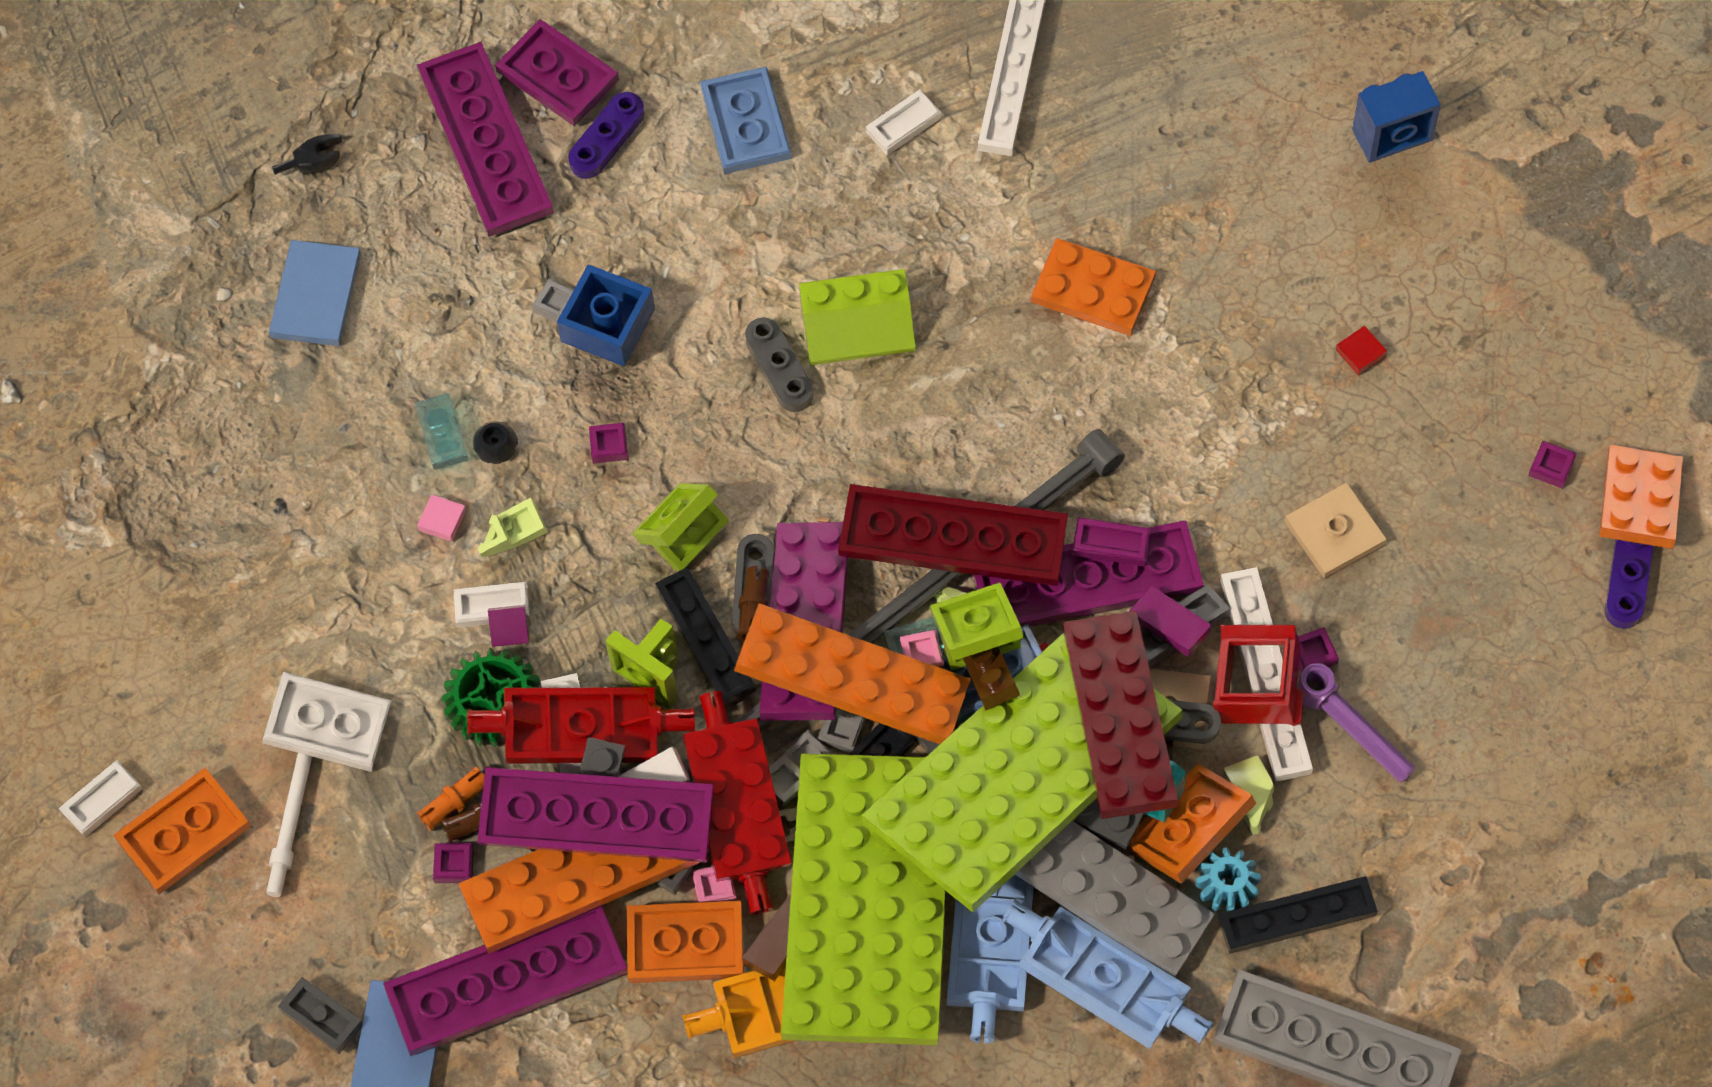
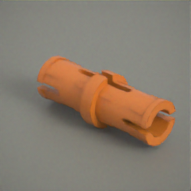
(452, 799)

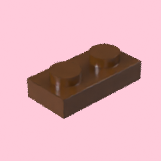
(991, 677)

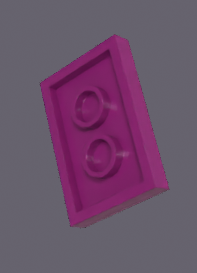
(557, 72)

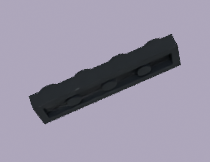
(704, 635)
(1297, 914)

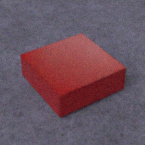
(1361, 350)

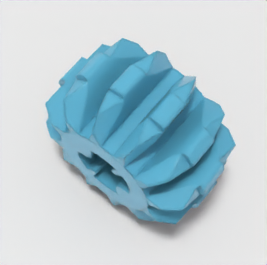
(1214, 884)

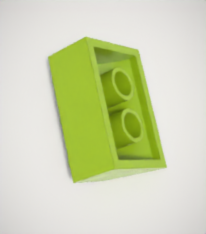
(857, 317)

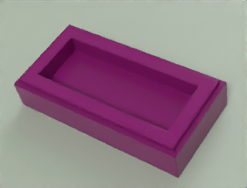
(1111, 541)
(1171, 621)

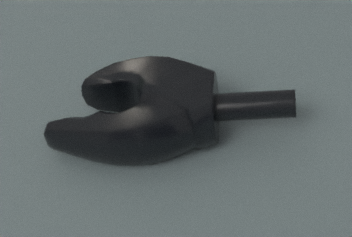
(307, 155)

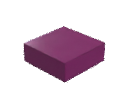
(608, 443)
(1552, 464)
(508, 625)
(1317, 648)
(453, 862)

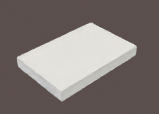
(327, 721)

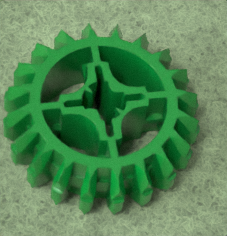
(482, 669)

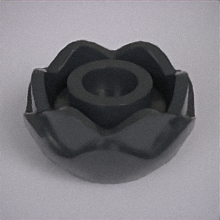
(495, 452)

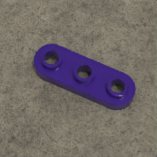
(604, 146)
(1628, 588)

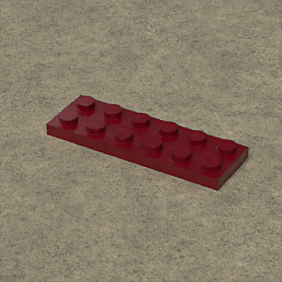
(953, 534)
(1119, 715)

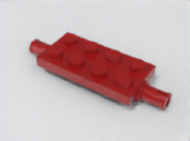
(556, 722)
(745, 817)

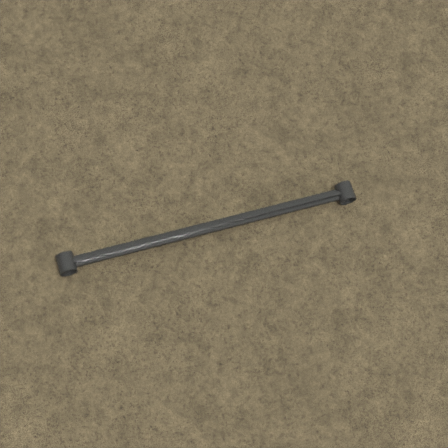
(1096, 454)

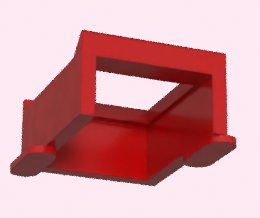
(1259, 707)

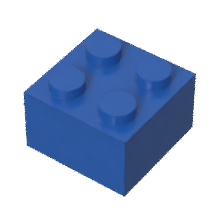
(1396, 116)
(606, 315)

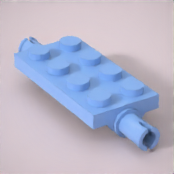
(987, 958)
(1105, 976)

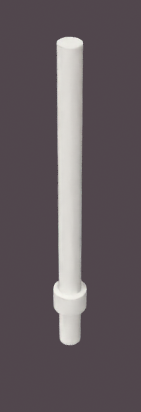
(282, 856)

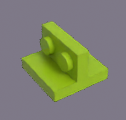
(682, 524)
(976, 624)
(649, 662)

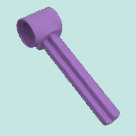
(1351, 720)

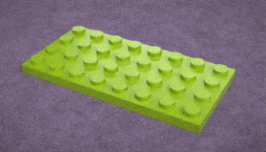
(997, 785)
(859, 916)

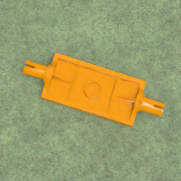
(746, 1010)

